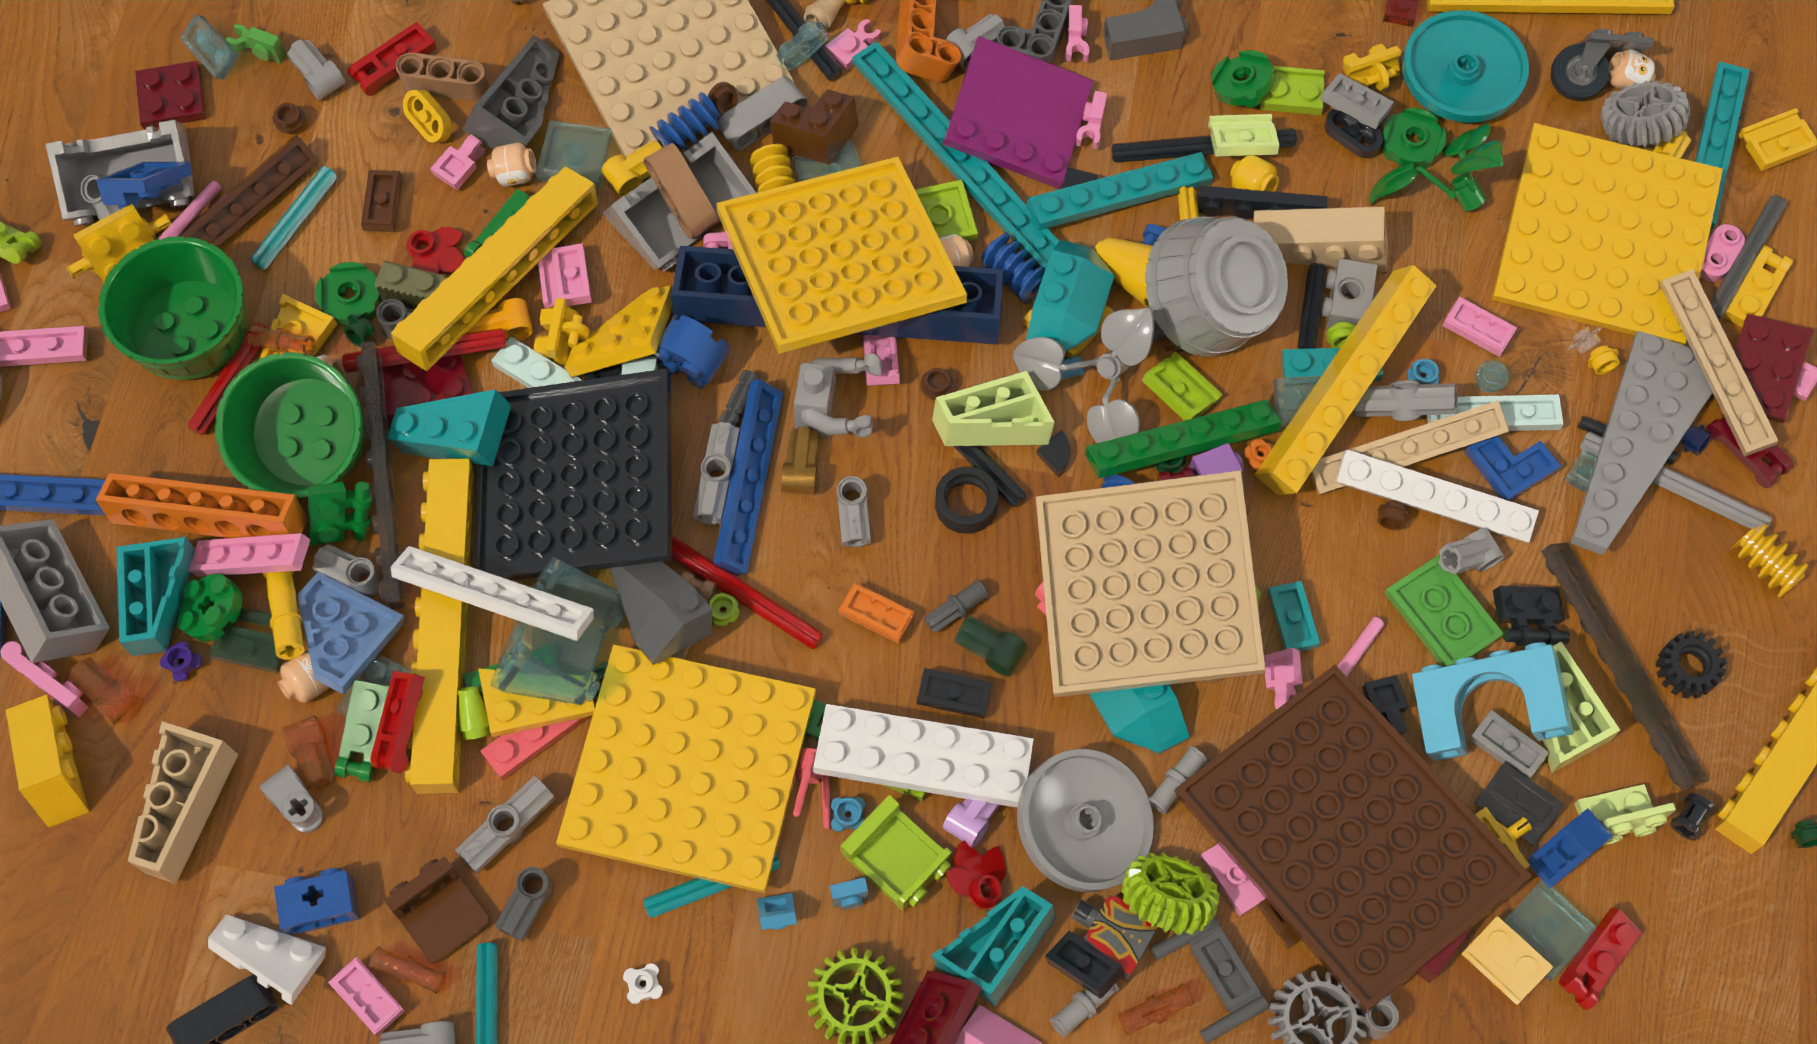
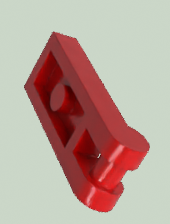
(384, 58)
(397, 722)
(1599, 958)

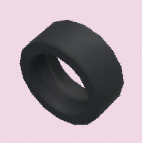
(970, 476)

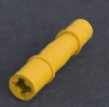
(285, 617)

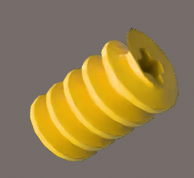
(771, 167)
(1771, 559)

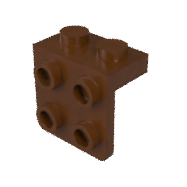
(437, 910)

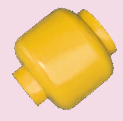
(1254, 174)

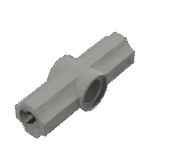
(1408, 400)
(714, 490)
(488, 841)

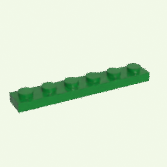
(1182, 438)

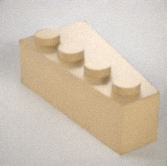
(1328, 234)
(179, 799)

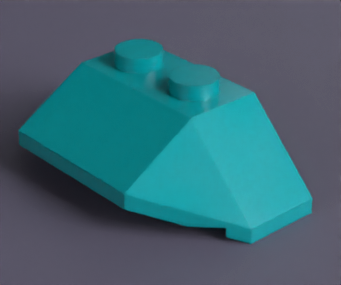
(1071, 295)
(1143, 716)

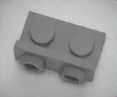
(1357, 101)

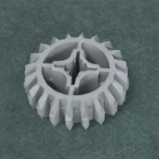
(1645, 113)
(1312, 1005)

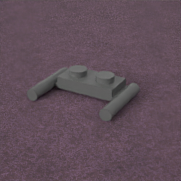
(1224, 973)

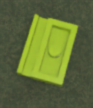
(1295, 91)
(1181, 387)

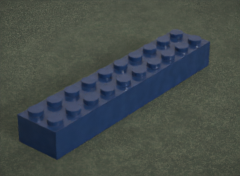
(714, 290)

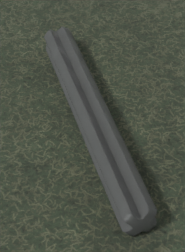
(1747, 255)

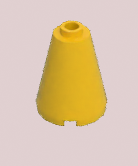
(1127, 263)

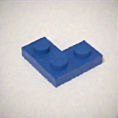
(1510, 474)

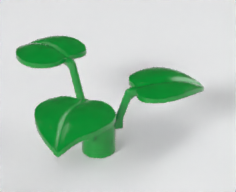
(1465, 186)

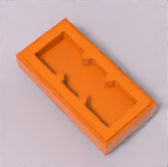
(876, 612)

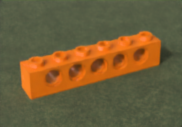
(199, 507)

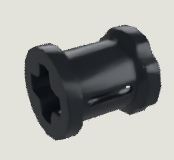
(1693, 816)

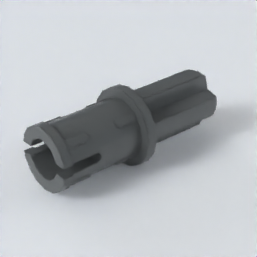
(956, 606)

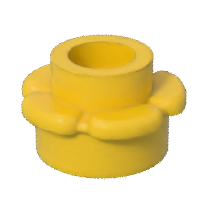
(1603, 360)

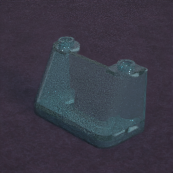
(552, 665)

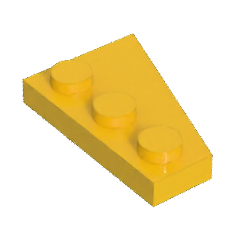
(304, 321)
(517, 713)

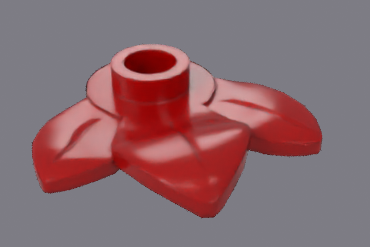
(441, 251)
(977, 871)

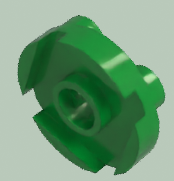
(1250, 90)
(1419, 122)
(345, 276)
(206, 622)

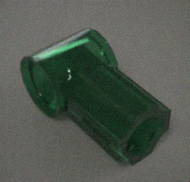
(1000, 650)

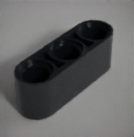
(224, 1014)

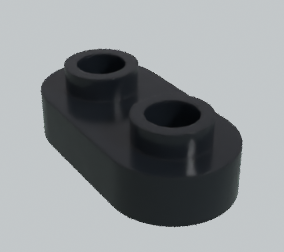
(1353, 134)

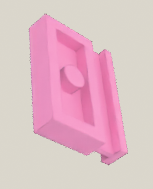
(565, 276)

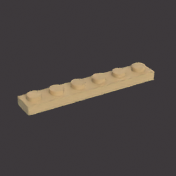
(1719, 363)
(1420, 442)

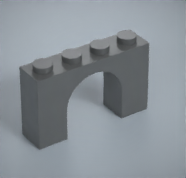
(1145, 32)

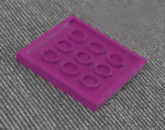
(1018, 112)

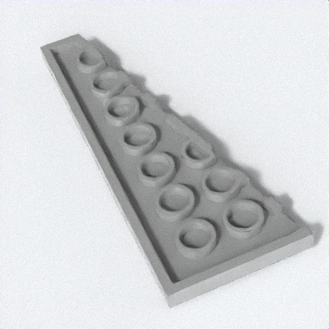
(1650, 414)

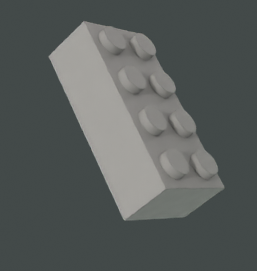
(47, 593)

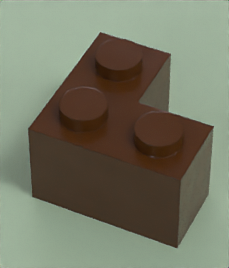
(817, 131)

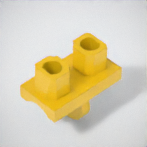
(1375, 68)
(564, 331)

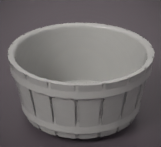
(1215, 283)

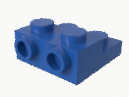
(141, 182)

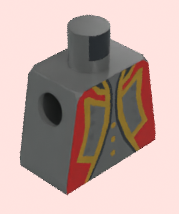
(1115, 931)

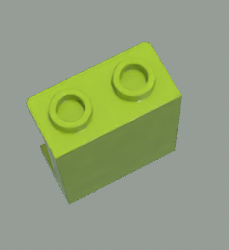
(896, 855)

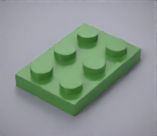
(1443, 613)

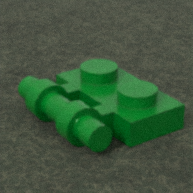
(327, 512)

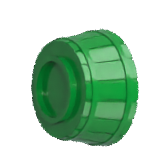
(175, 307)
(289, 424)

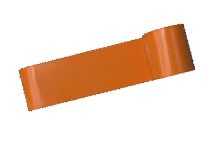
(917, 47)

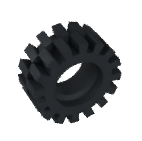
(1700, 649)

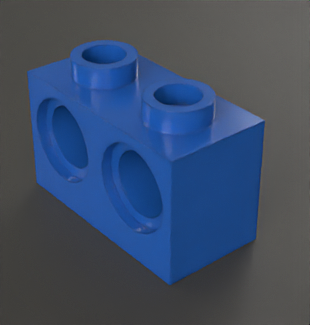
(1569, 848)

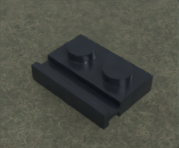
(1514, 796)

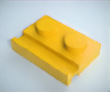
(1778, 139)
(1507, 960)

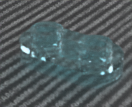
(802, 45)

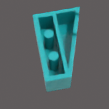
(452, 427)
(151, 592)
(998, 944)

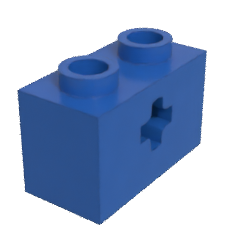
(334, 908)

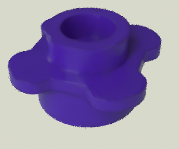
(174, 654)

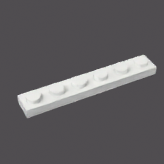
(1436, 496)
(492, 593)

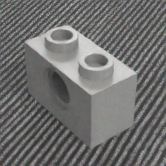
(1353, 279)

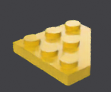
(625, 336)

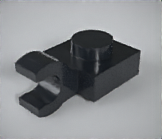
(1388, 699)

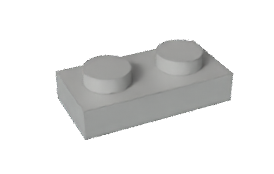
(1508, 744)

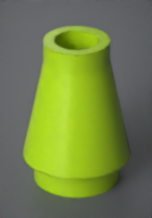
(472, 714)

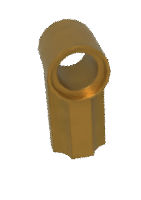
(800, 470)

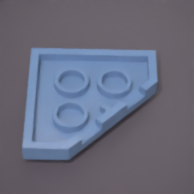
(343, 630)

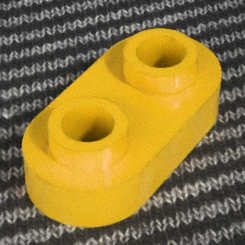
(427, 116)

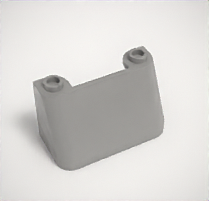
(111, 154)
(647, 219)

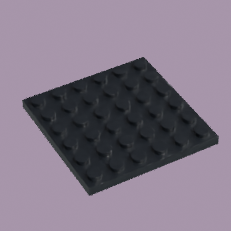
(579, 478)

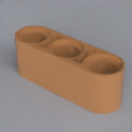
(429, 70)
(681, 191)

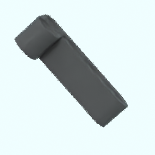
(1039, 39)

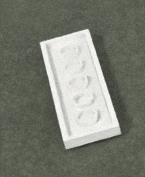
(922, 755)

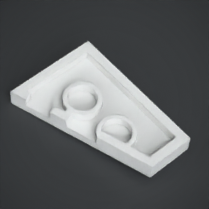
(269, 954)

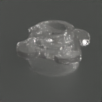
(1585, 339)

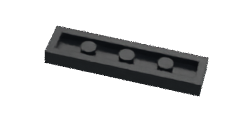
(1243, 202)

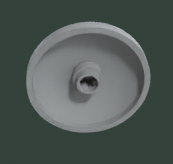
(1084, 819)

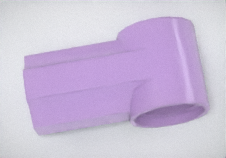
(970, 820)

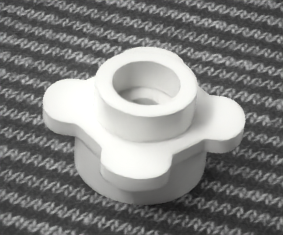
(652, 988)

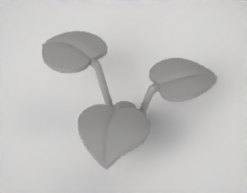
(1128, 337)

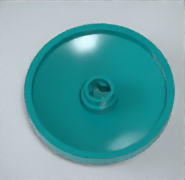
(1465, 66)

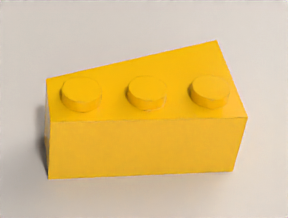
(45, 761)

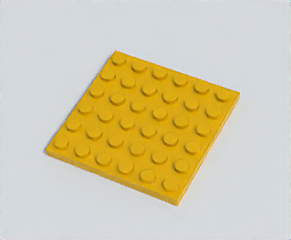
(1602, 231)
(840, 254)
(687, 769)

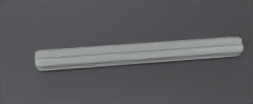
(1695, 491)

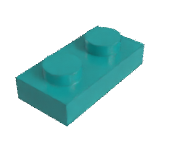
(1293, 616)

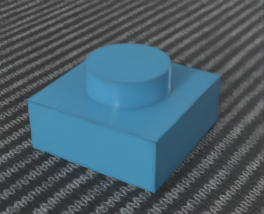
(849, 893)
(776, 911)

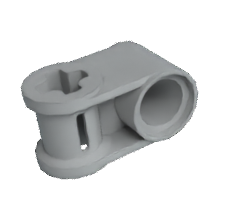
(290, 797)

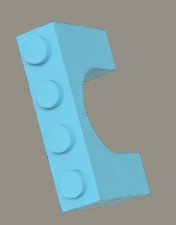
(1443, 691)

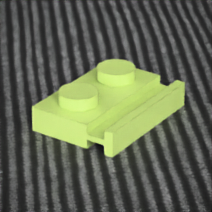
(1243, 135)

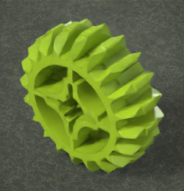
(1170, 893)
(838, 992)

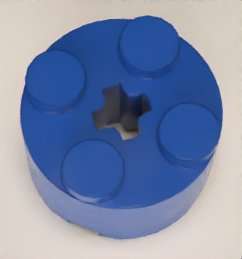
(691, 350)

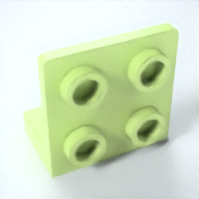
(1626, 812)

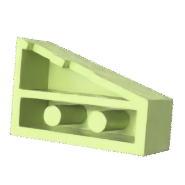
(994, 414)
(1588, 715)

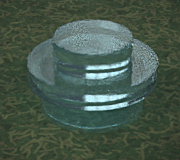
(1492, 376)

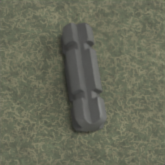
(738, 399)

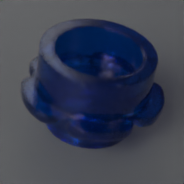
(1696, 439)

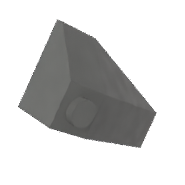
(517, 99)
(661, 609)

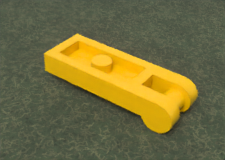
(1758, 286)

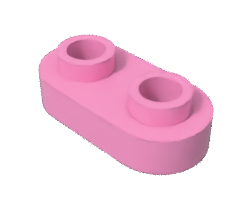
(1722, 251)

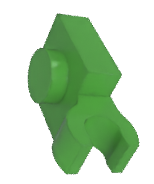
(263, 44)

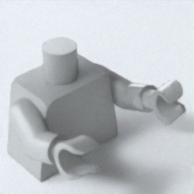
(816, 395)

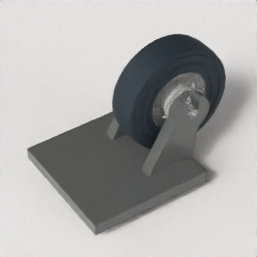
(1583, 69)

